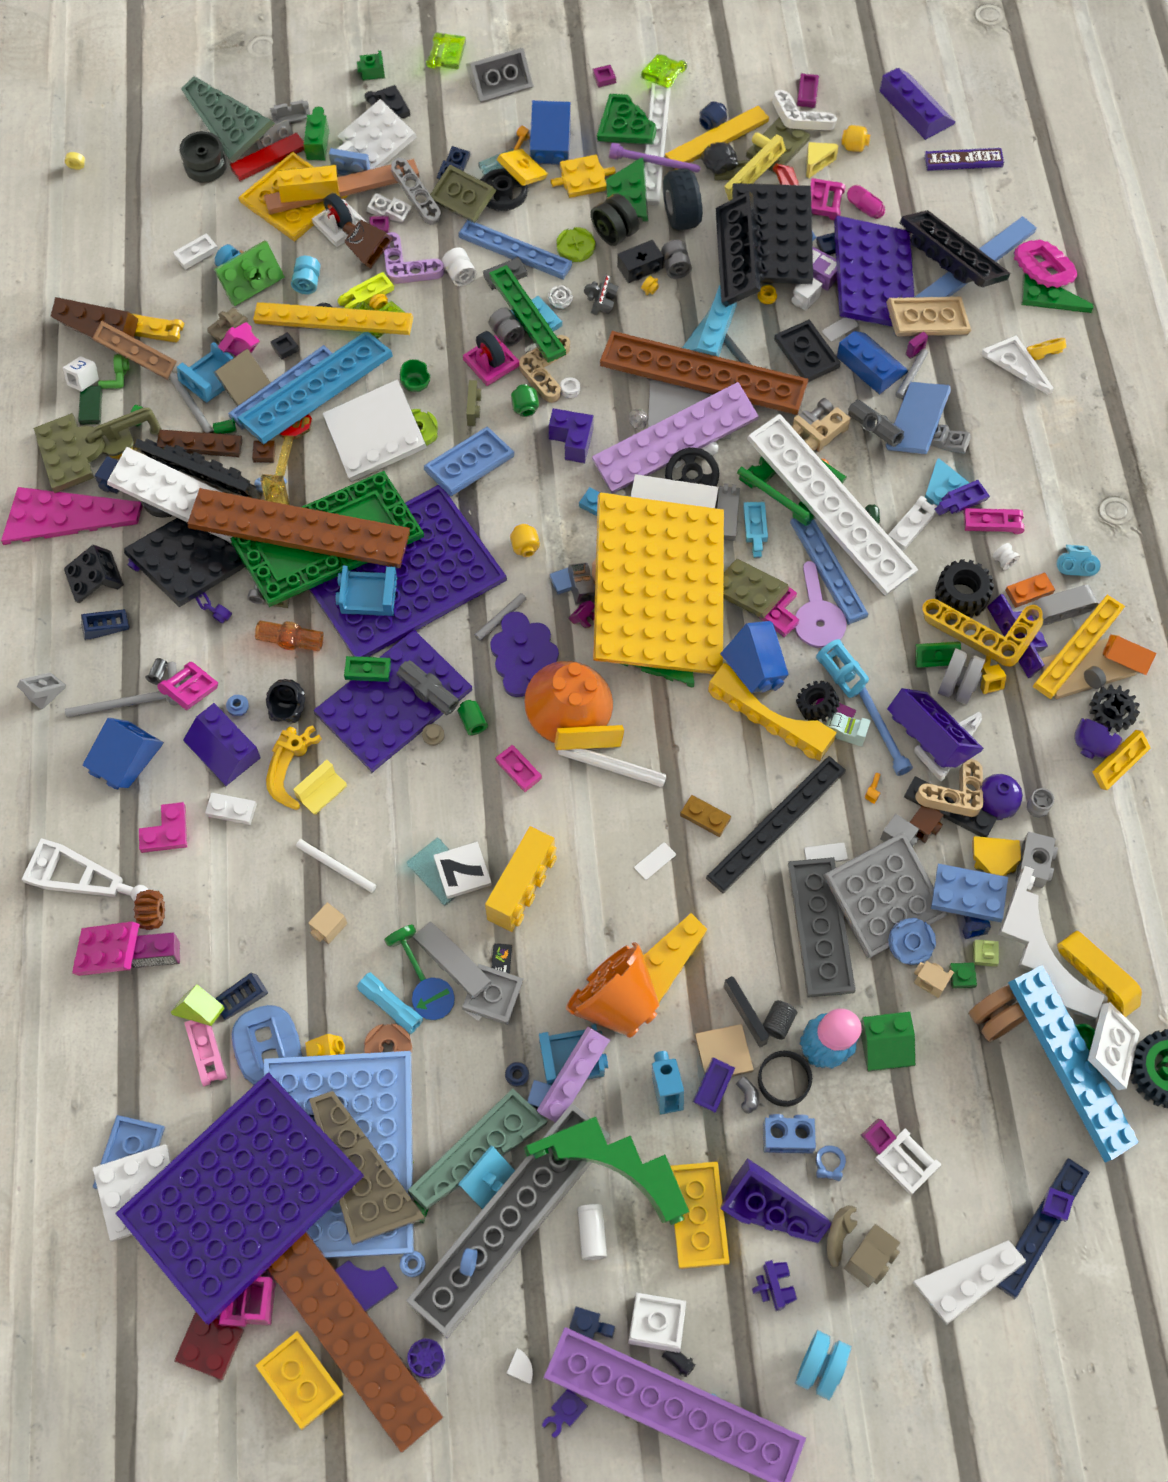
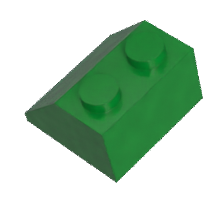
(888, 1041)

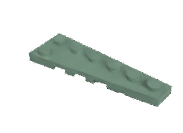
(502, 1127)

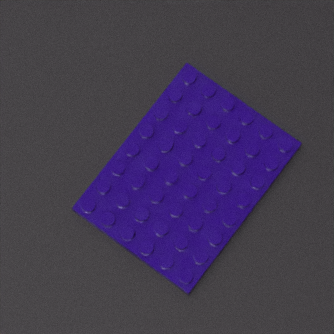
(433, 579)
(238, 1197)

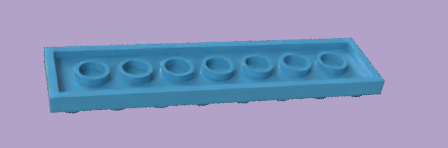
(314, 387)
(1070, 1060)

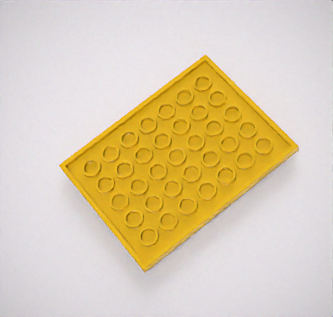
(659, 584)

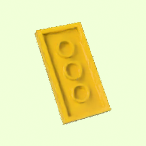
(702, 1234)

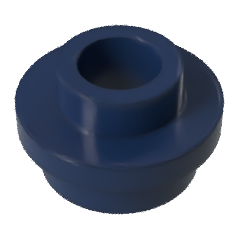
(514, 1067)

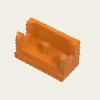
(1129, 654)

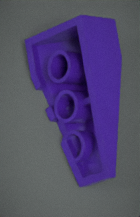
(765, 1201)

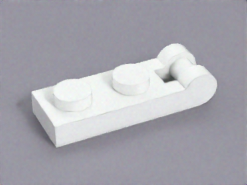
(912, 523)

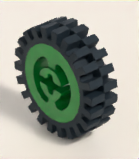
(1149, 1080)

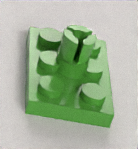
(249, 273)

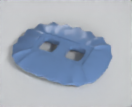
(247, 1048)

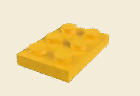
(299, 1380)

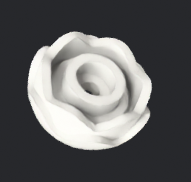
(556, 293)

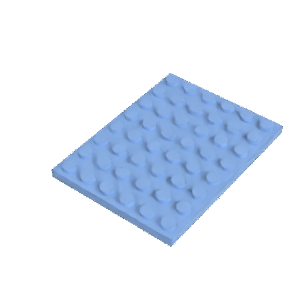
(379, 1098)

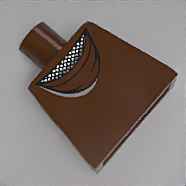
(366, 241)

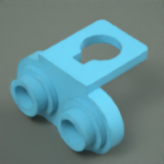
(1078, 562)

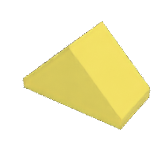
(819, 156)

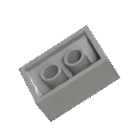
(499, 74)

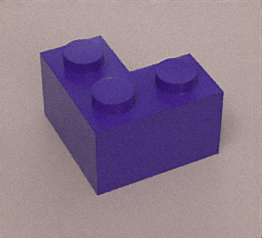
(574, 430)

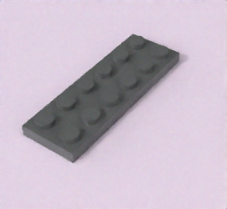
(820, 929)

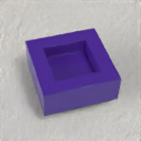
(1057, 1204)

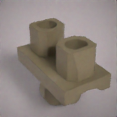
(225, 322)

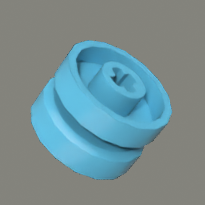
(826, 1366)

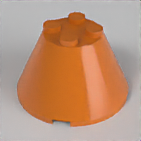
(567, 697)
(618, 993)

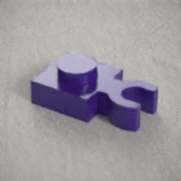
(567, 1410)

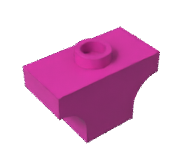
(239, 339)

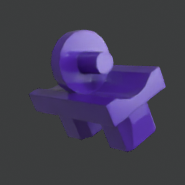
(779, 1296)

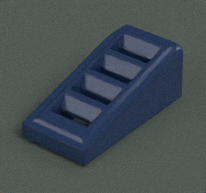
(99, 631)
(236, 989)

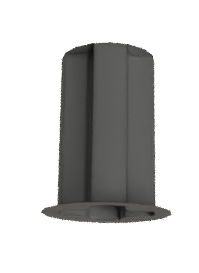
(157, 671)

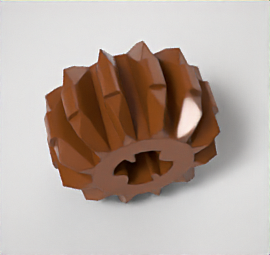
(149, 909)

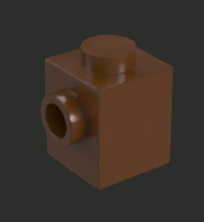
(928, 822)

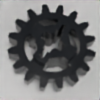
(1114, 708)

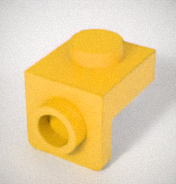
(325, 1045)

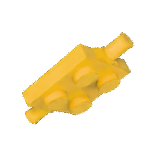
(582, 176)

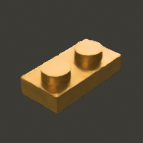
(705, 815)

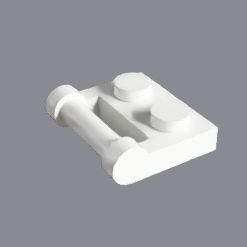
(902, 1167)

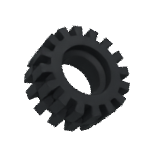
(816, 692)

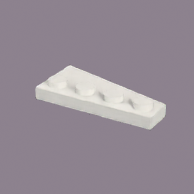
(965, 1282)

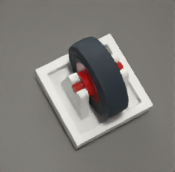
(334, 218)

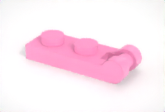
(205, 1052)

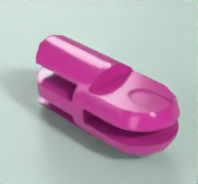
(866, 201)

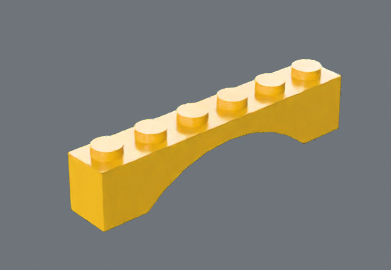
(809, 736)

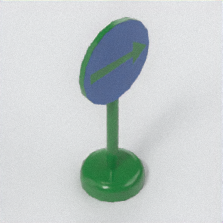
(432, 996)

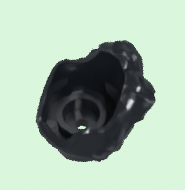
(719, 157)
(285, 701)

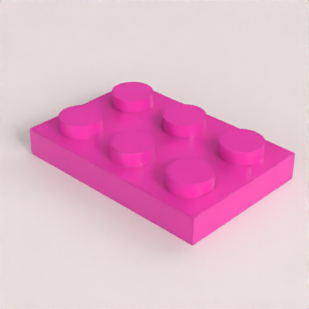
(105, 948)

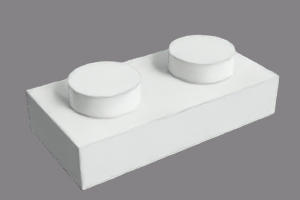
(195, 251)
(230, 808)

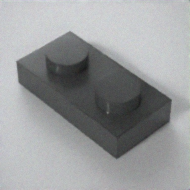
(514, 265)

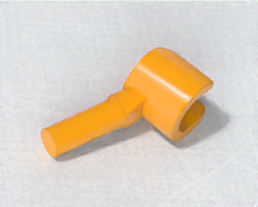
(523, 133)
(872, 794)

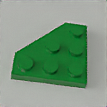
(625, 122)

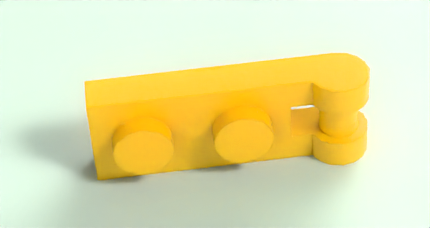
(158, 328)

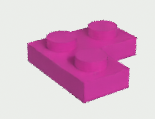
(782, 619)
(169, 835)

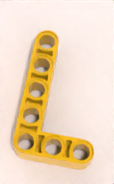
(983, 633)

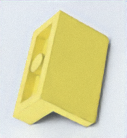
(319, 787)

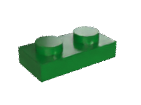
(935, 654)
(367, 668)

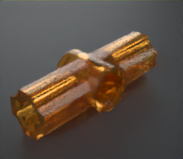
(289, 635)

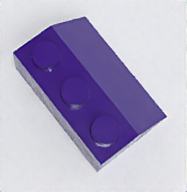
(221, 744)

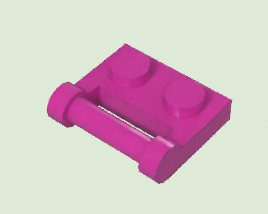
(819, 196)
(190, 691)

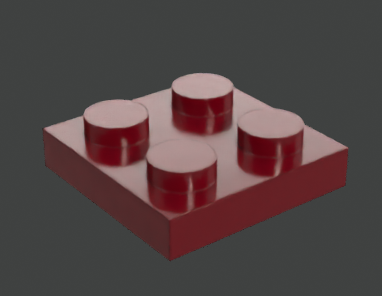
(209, 1347)

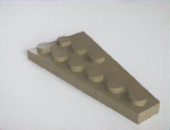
(376, 1201)

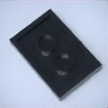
(807, 350)

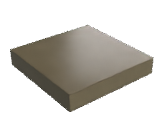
(242, 377)

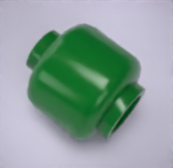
(524, 400)

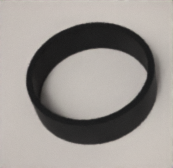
(784, 1103)

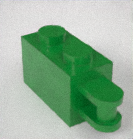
(316, 135)

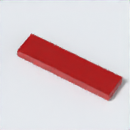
(267, 156)

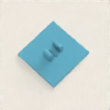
(486, 1177)

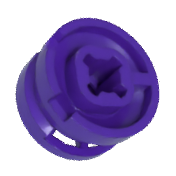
(426, 1358)

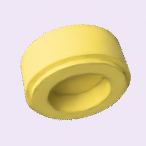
(74, 160)

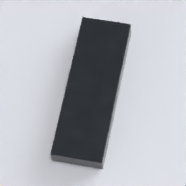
(746, 1011)

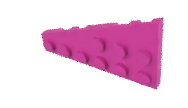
(60, 514)

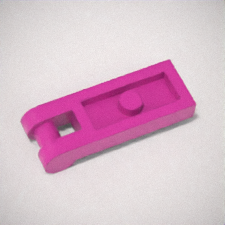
(993, 520)

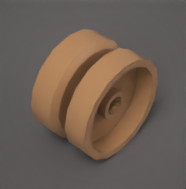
(999, 1013)

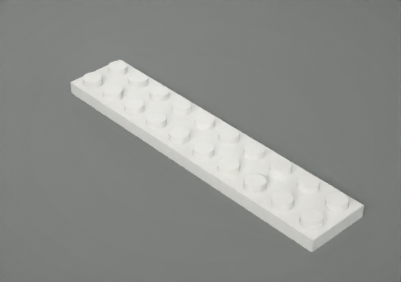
(832, 504)

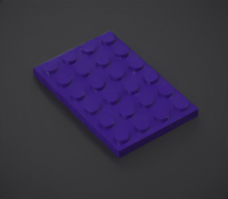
(871, 268)
(383, 717)

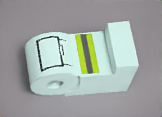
(848, 728)

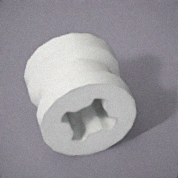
(1006, 556)

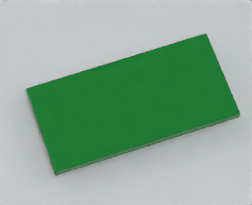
(288, 571)

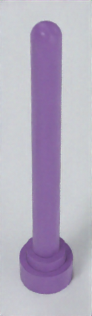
(617, 151)

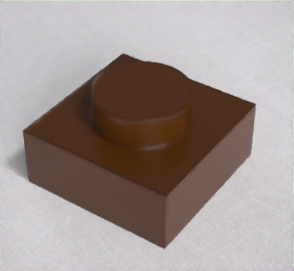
(263, 452)

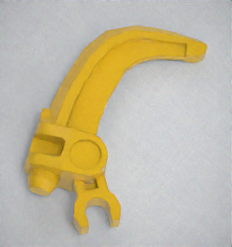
(283, 751)

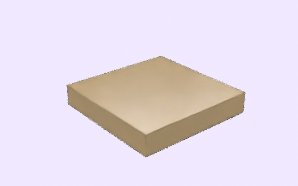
(726, 1045)

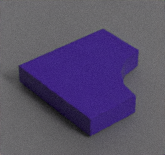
(367, 1285)

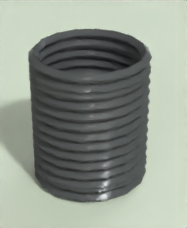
(779, 1019)

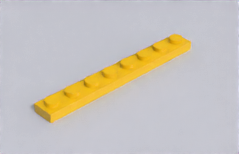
(333, 318)

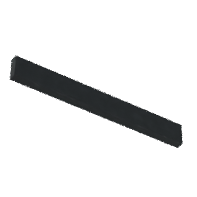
(775, 825)

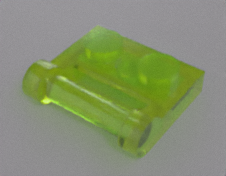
(451, 53)
(659, 67)

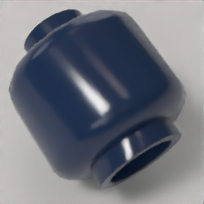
(713, 115)

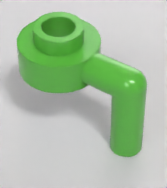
(121, 365)

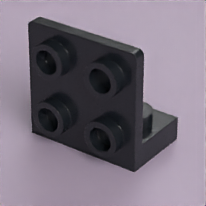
(92, 570)

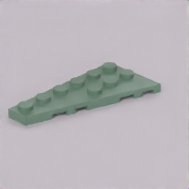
(226, 117)

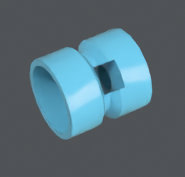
(305, 275)

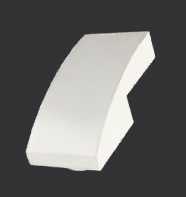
(395, 209)

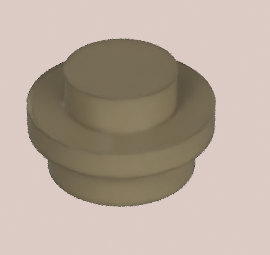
(433, 734)

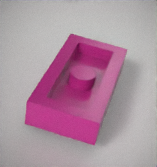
(518, 768)

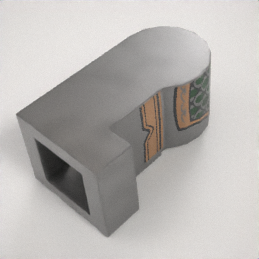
(581, 582)

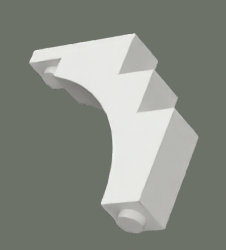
(1024, 926)

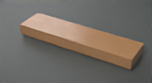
(134, 350)

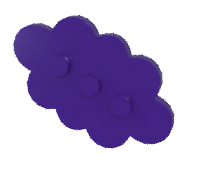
(521, 651)

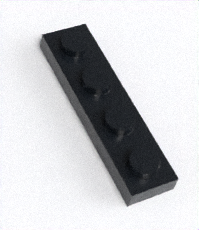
(979, 825)

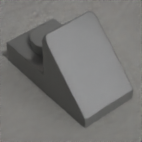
(41, 688)

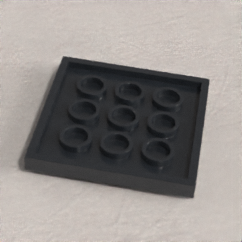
(184, 560)

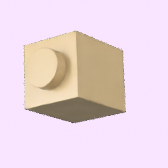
(327, 923)

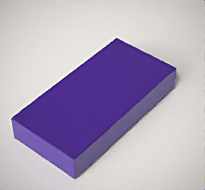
(713, 1084)

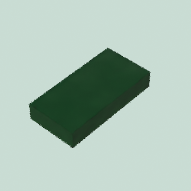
(90, 405)

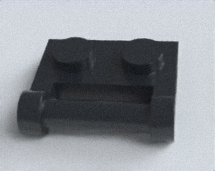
(391, 98)

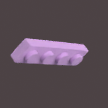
(573, 1074)

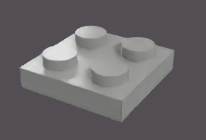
(498, 998)

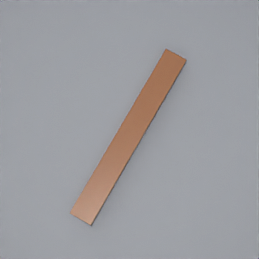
(347, 184)

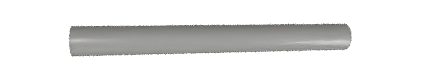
(191, 404)

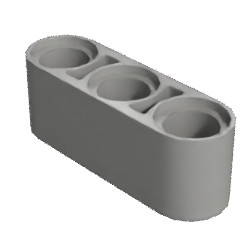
(1067, 604)

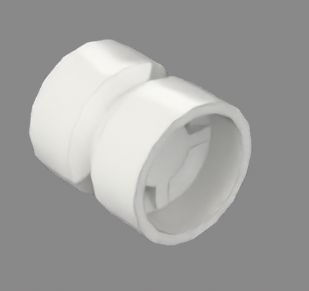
(459, 266)

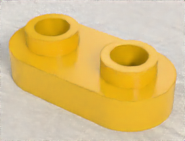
(1051, 346)

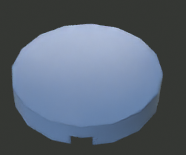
(912, 941)

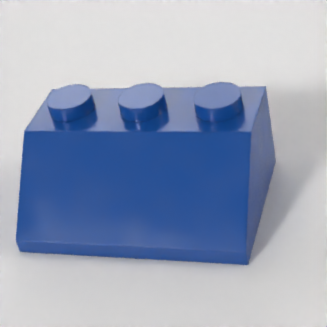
(870, 361)

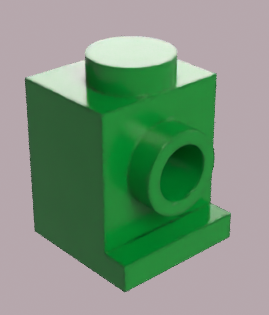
(371, 66)

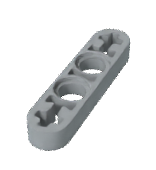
(413, 192)

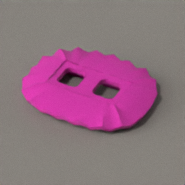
(1054, 259)

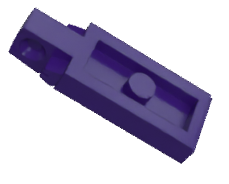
(962, 498)

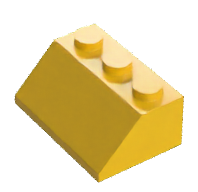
(307, 183)

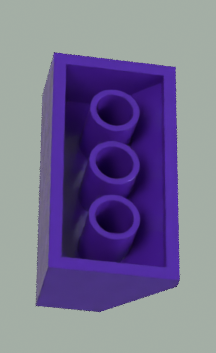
(914, 103)
(933, 728)

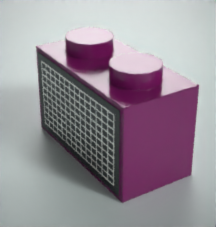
(156, 950)

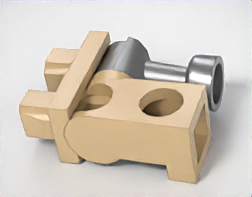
(817, 432)

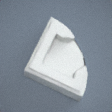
(521, 1367)

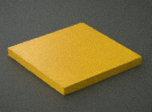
(290, 222)

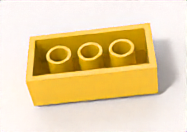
(520, 879)

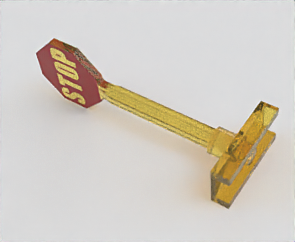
(274, 485)

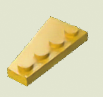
(671, 953)

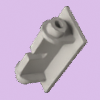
(296, 112)
(274, 134)

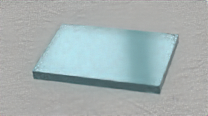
(426, 869)

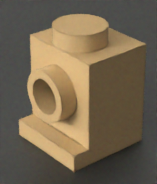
(932, 978)

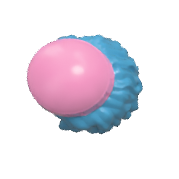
(831, 1038)

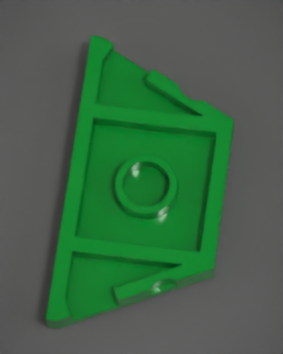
(632, 185)

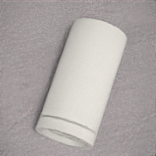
(592, 1232)

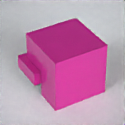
(252, 1305)

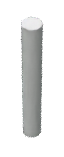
(912, 373)
(496, 620)

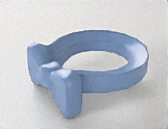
(822, 1172)

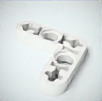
(798, 119)

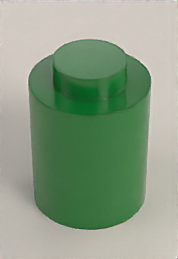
(472, 717)

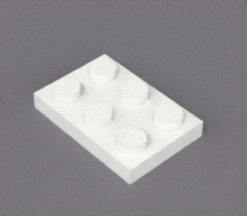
(1114, 1046)

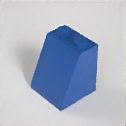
(550, 131)
(757, 657)
(121, 753)

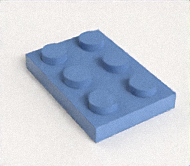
(969, 893)

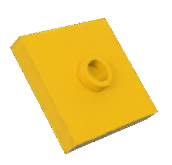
(522, 167)

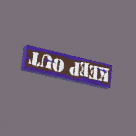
(964, 159)

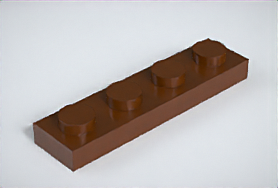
(202, 443)

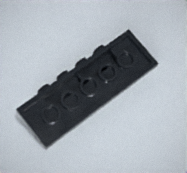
(739, 249)
(952, 250)
(196, 466)

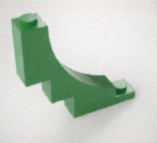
(587, 1143)

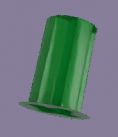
(225, 427)

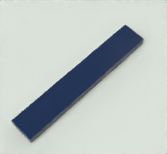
(1042, 1228)

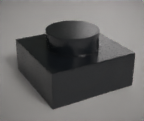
(284, 345)

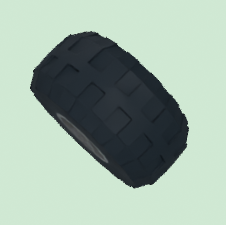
(682, 199)

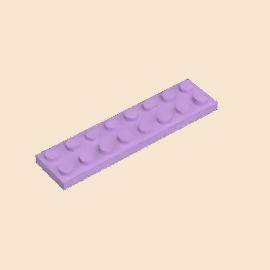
(690, 428)

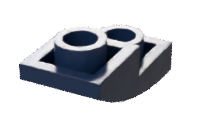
(457, 157)

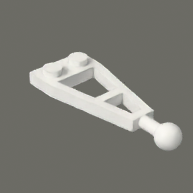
(45, 860)

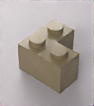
(872, 1255)

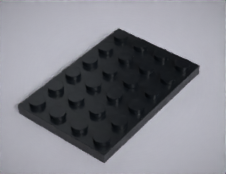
(785, 228)

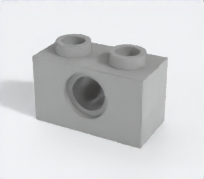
(1043, 848)

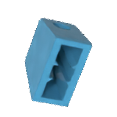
(667, 1083)

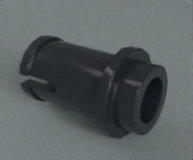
(680, 1362)

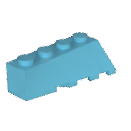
(711, 331)

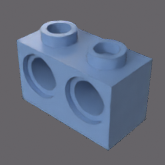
(790, 1141)

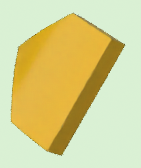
(996, 855)

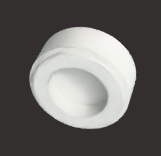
(570, 387)

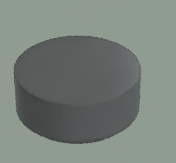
(1095, 677)

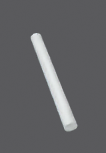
(335, 865)

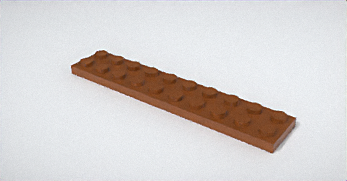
(703, 371)
(299, 528)
(355, 1343)

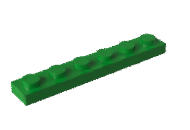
(527, 314)

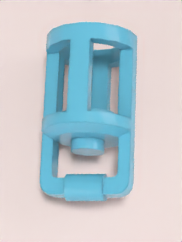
(847, 672)

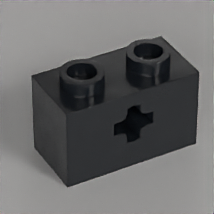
(640, 261)

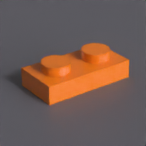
(1030, 590)

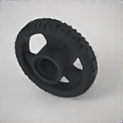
(504, 184)
(688, 456)

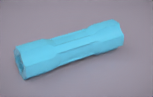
(389, 1003)

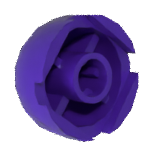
(1095, 739)
(1001, 796)

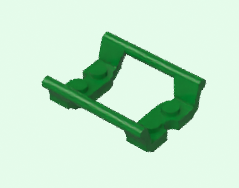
(758, 477)

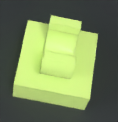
(986, 953)

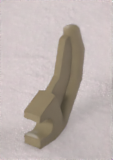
(839, 1228)

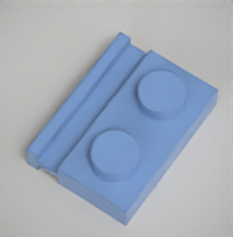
(348, 162)

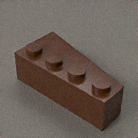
(87, 317)

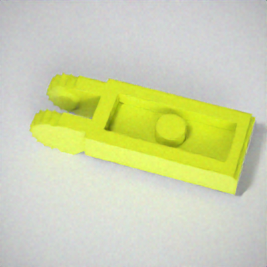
(366, 290)

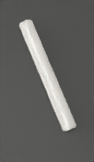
(615, 765)

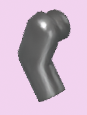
(751, 1095)

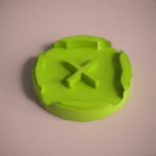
(575, 244)

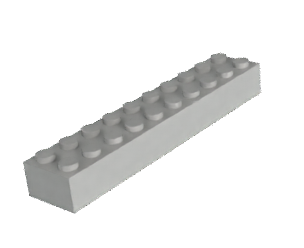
(498, 1233)

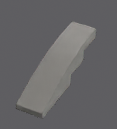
(452, 959)

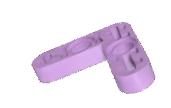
(400, 266)

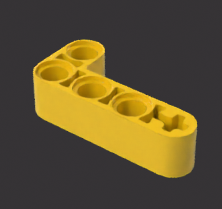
(1102, 972)

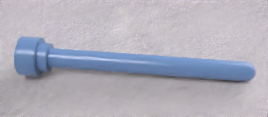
(901, 764)

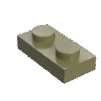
(473, 410)

